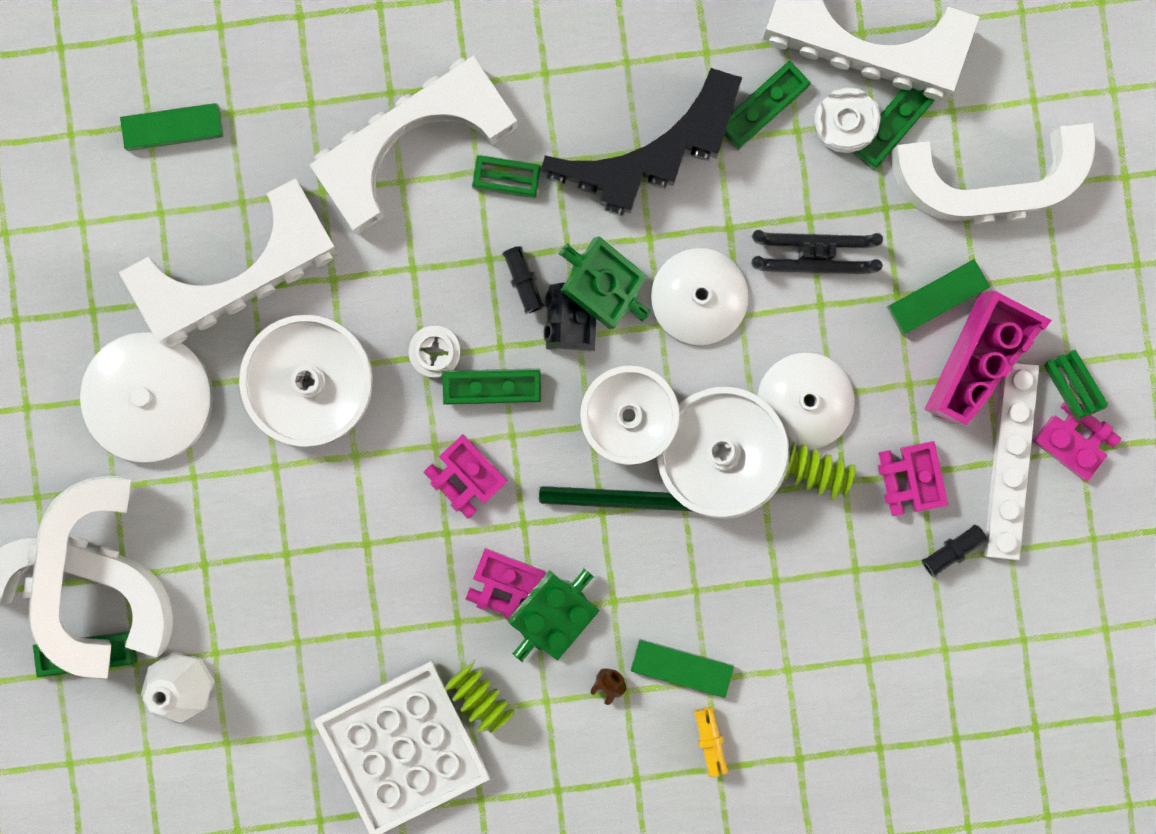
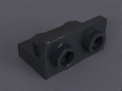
(567, 323)

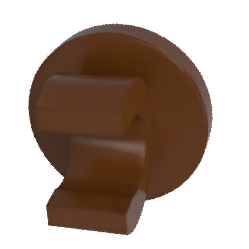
(611, 683)

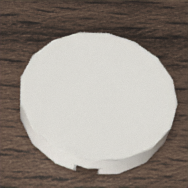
(847, 120)

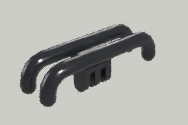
(816, 253)

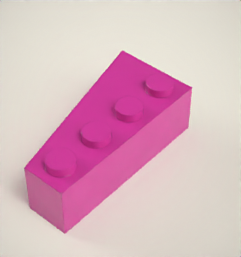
(983, 355)

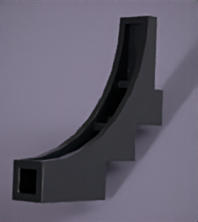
(659, 161)

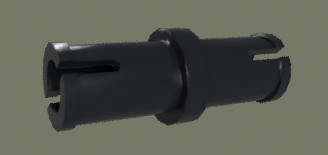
(523, 279)
(954, 550)

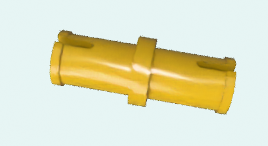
(711, 741)

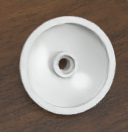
(686, 316)
(826, 381)
(654, 411)

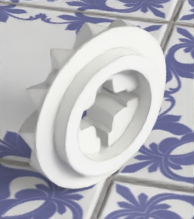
(425, 339)

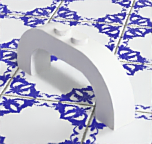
(1071, 160)
(142, 589)
(67, 651)

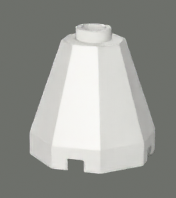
(177, 687)

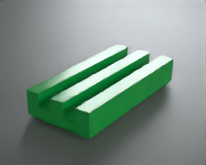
(499, 188)
(1086, 380)

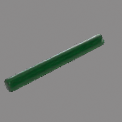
(609, 498)

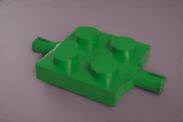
(604, 282)
(553, 615)

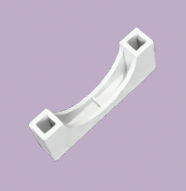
(926, 63)
(458, 96)
(179, 308)

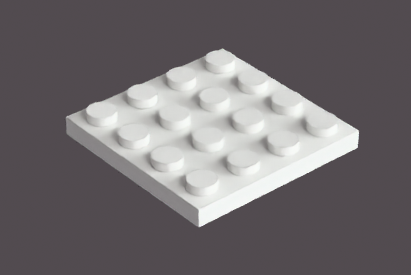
(402, 749)

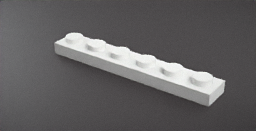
(1011, 462)

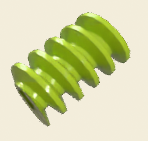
(819, 471)
(479, 699)

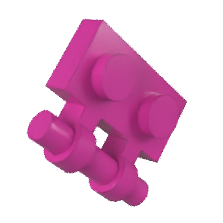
(1073, 449)
(472, 469)
(922, 476)
(504, 574)

